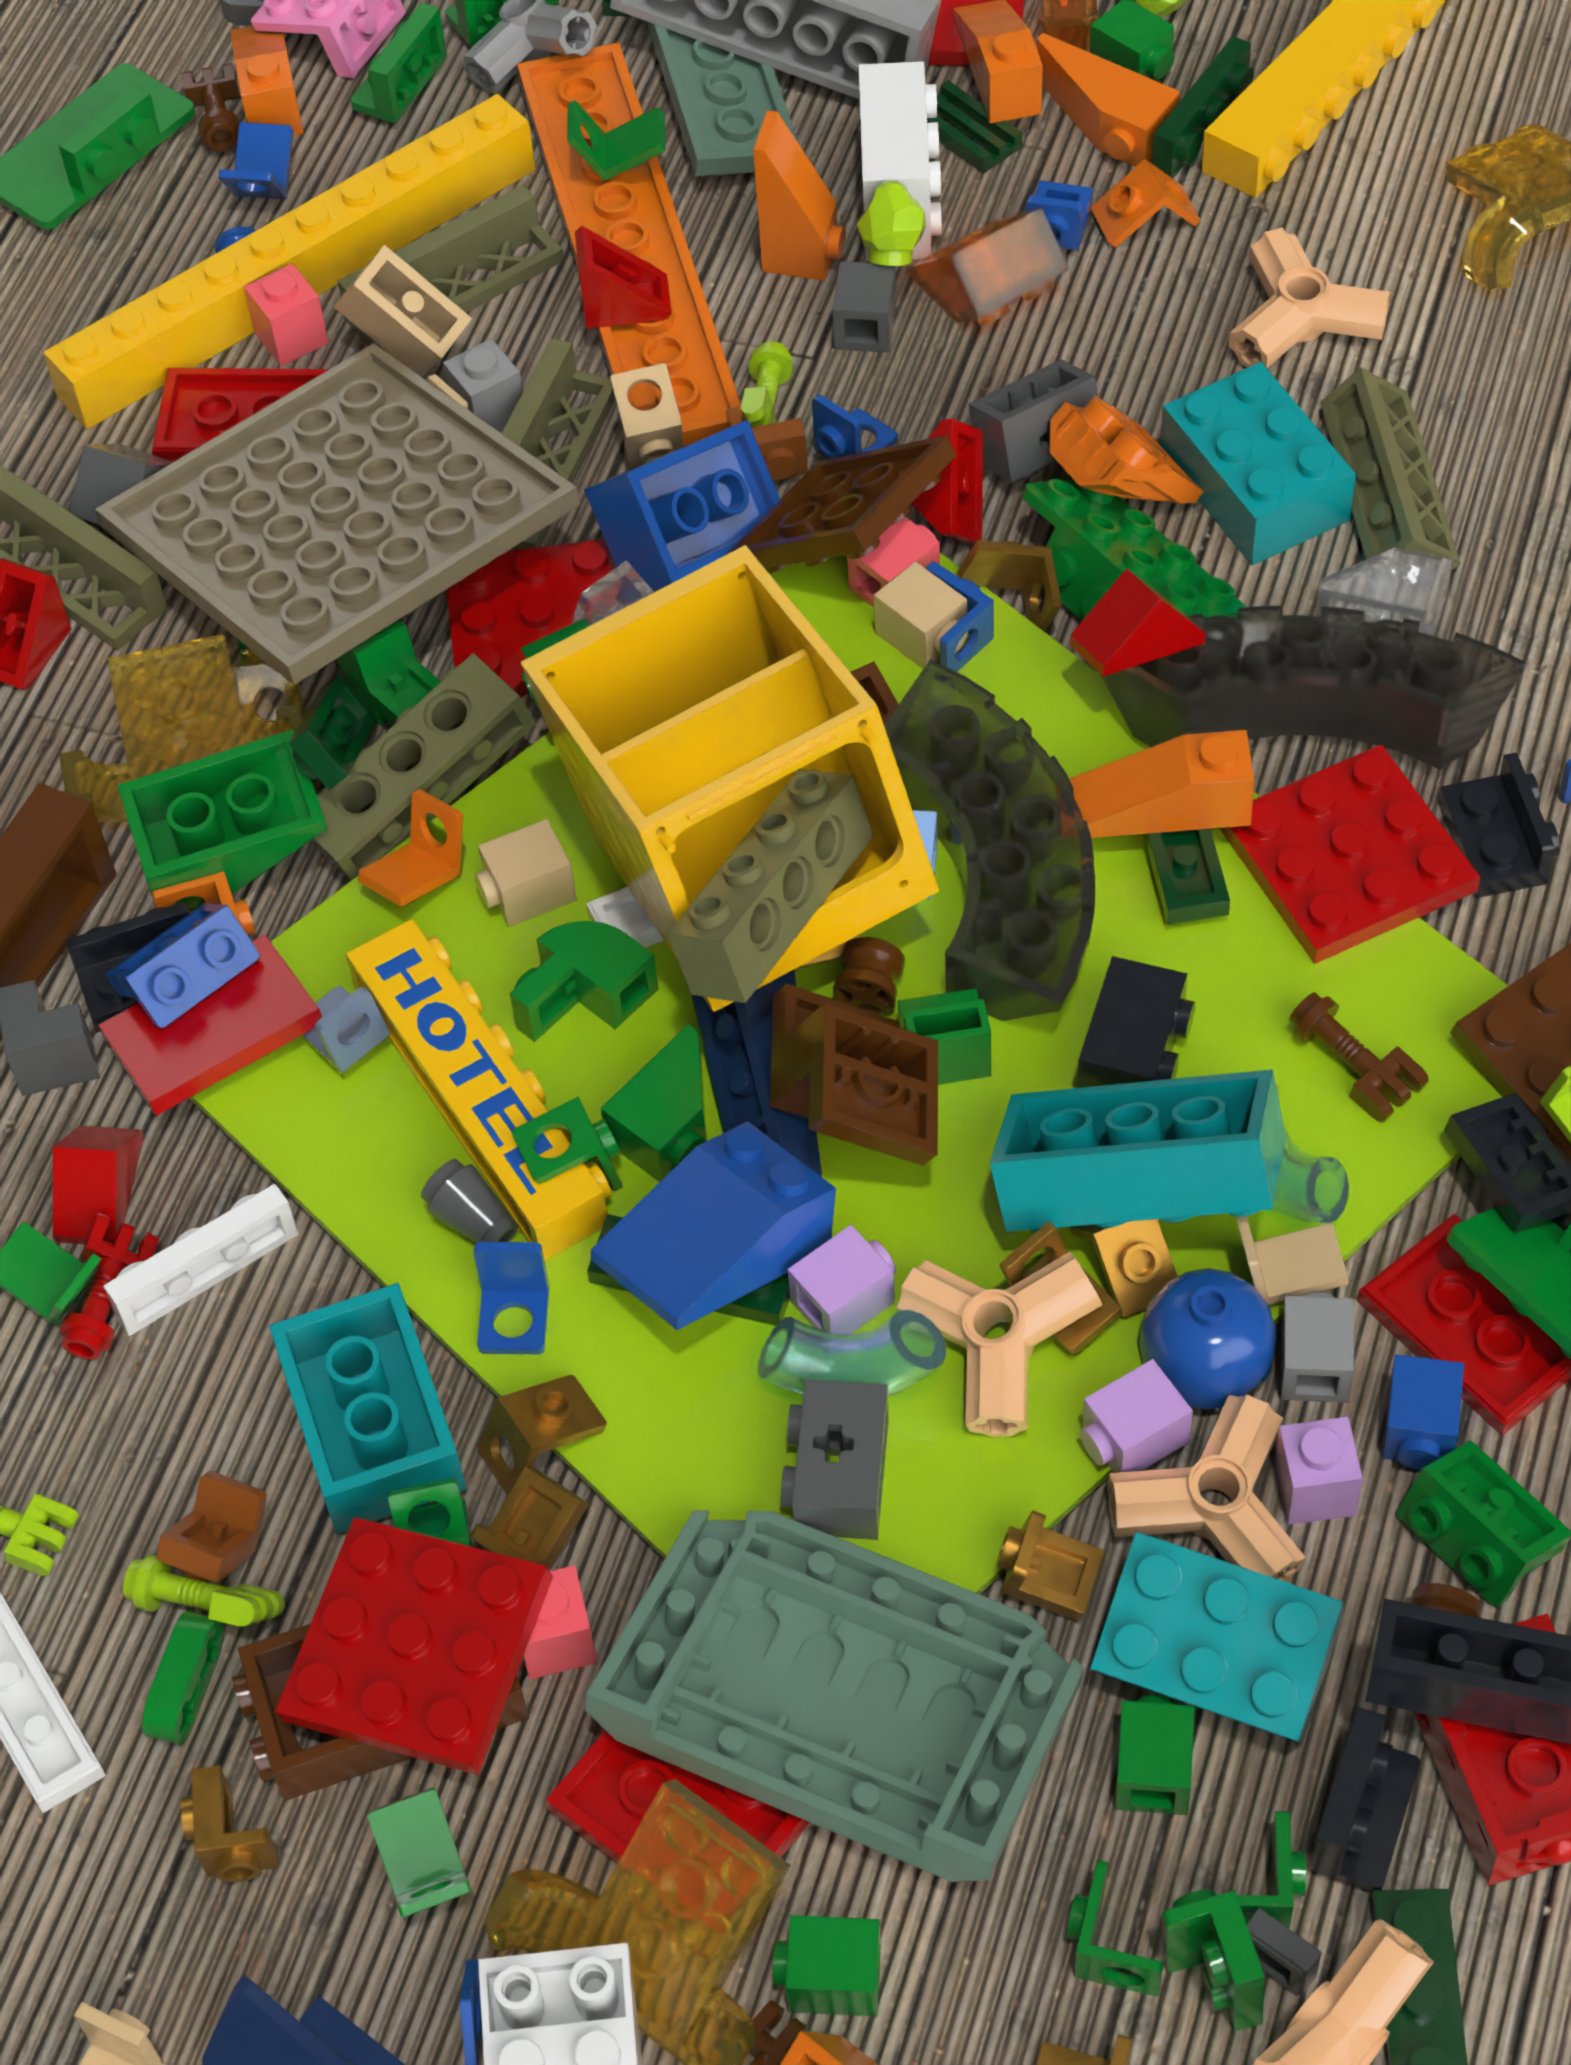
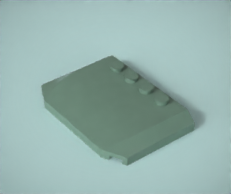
(839, 1689)

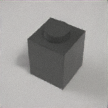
(864, 307)

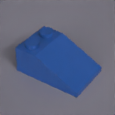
(685, 505)
(718, 1226)

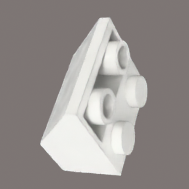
(560, 2008)

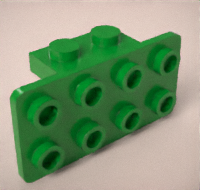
(89, 145)
(1103, 536)
(1524, 1265)

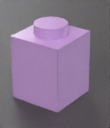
(843, 1283)
(1135, 1420)
(1318, 1470)

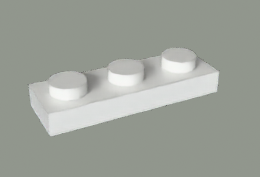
(201, 1259)

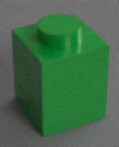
(1134, 39)
(1155, 1756)
(830, 1965)

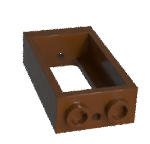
(49, 881)
(277, 1752)

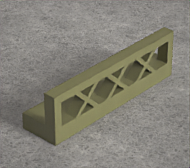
(475, 242)
(540, 410)
(1394, 482)
(85, 555)

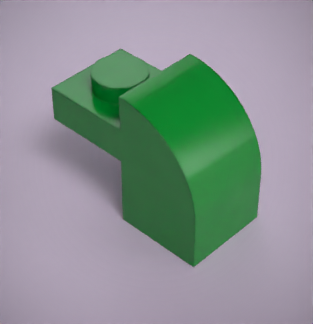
(387, 673)
(587, 966)

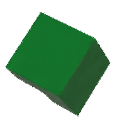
(959, 1025)

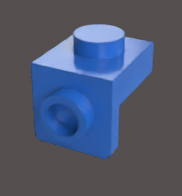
(1065, 209)

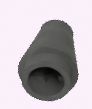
(467, 1204)

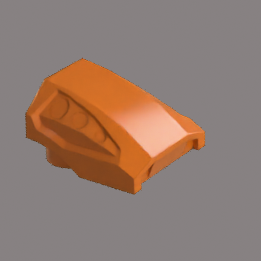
(1116, 455)

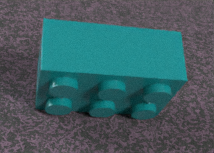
(1259, 462)
(365, 1403)
(1219, 1637)

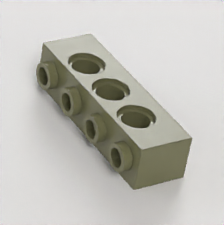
(446, 766)
(771, 885)

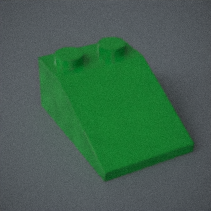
(222, 814)

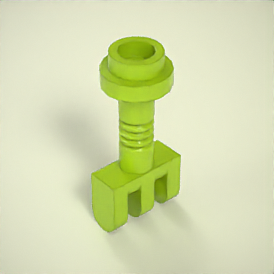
(770, 367)
(30, 1530)
(151, 1583)

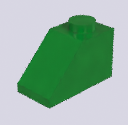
(661, 1108)

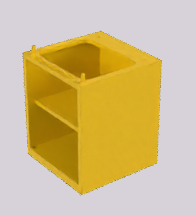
(695, 720)

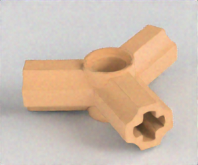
(1301, 304)
(999, 1366)
(1231, 1463)
(1349, 2016)

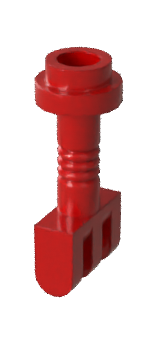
(86, 1332)

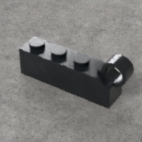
(1472, 1670)

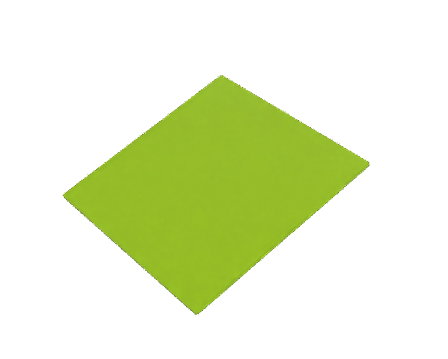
(687, 1404)

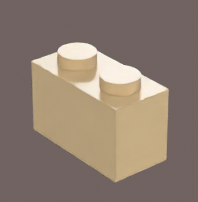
(402, 312)

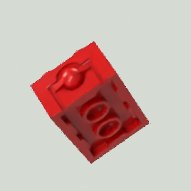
(1505, 1790)

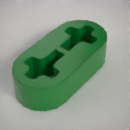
(182, 1678)

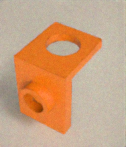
(1137, 200)
(424, 861)
(213, 890)

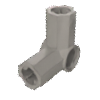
(524, 34)

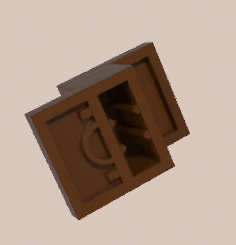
(854, 1075)

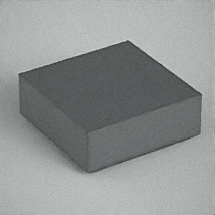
(1283, 1953)

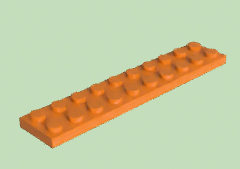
(640, 218)

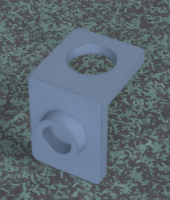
(348, 1027)

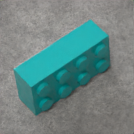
(1140, 1152)

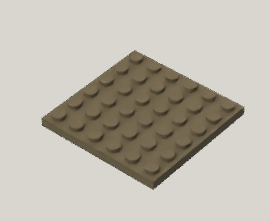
(336, 511)

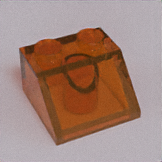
(992, 268)

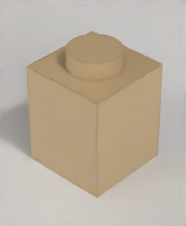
(917, 612)
(525, 873)

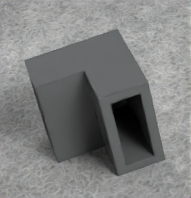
(107, 472)
(44, 1045)

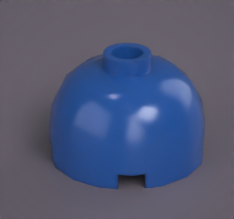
(1209, 1336)

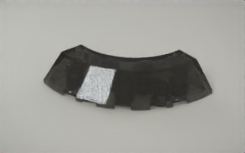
(1322, 680)
(1012, 836)

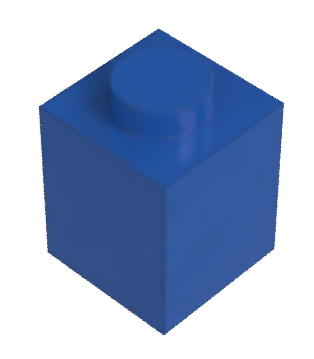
(1422, 1410)

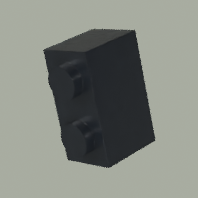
(1135, 1025)

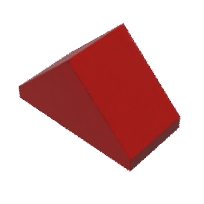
(618, 285)
(957, 500)
(30, 622)
(1132, 627)
(93, 1175)

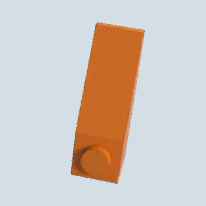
(1001, 59)
(265, 78)
(1105, 100)
(793, 206)
(1171, 787)

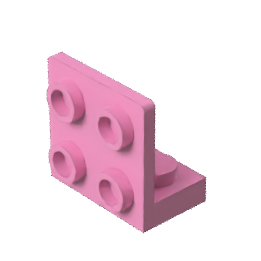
(345, 27)

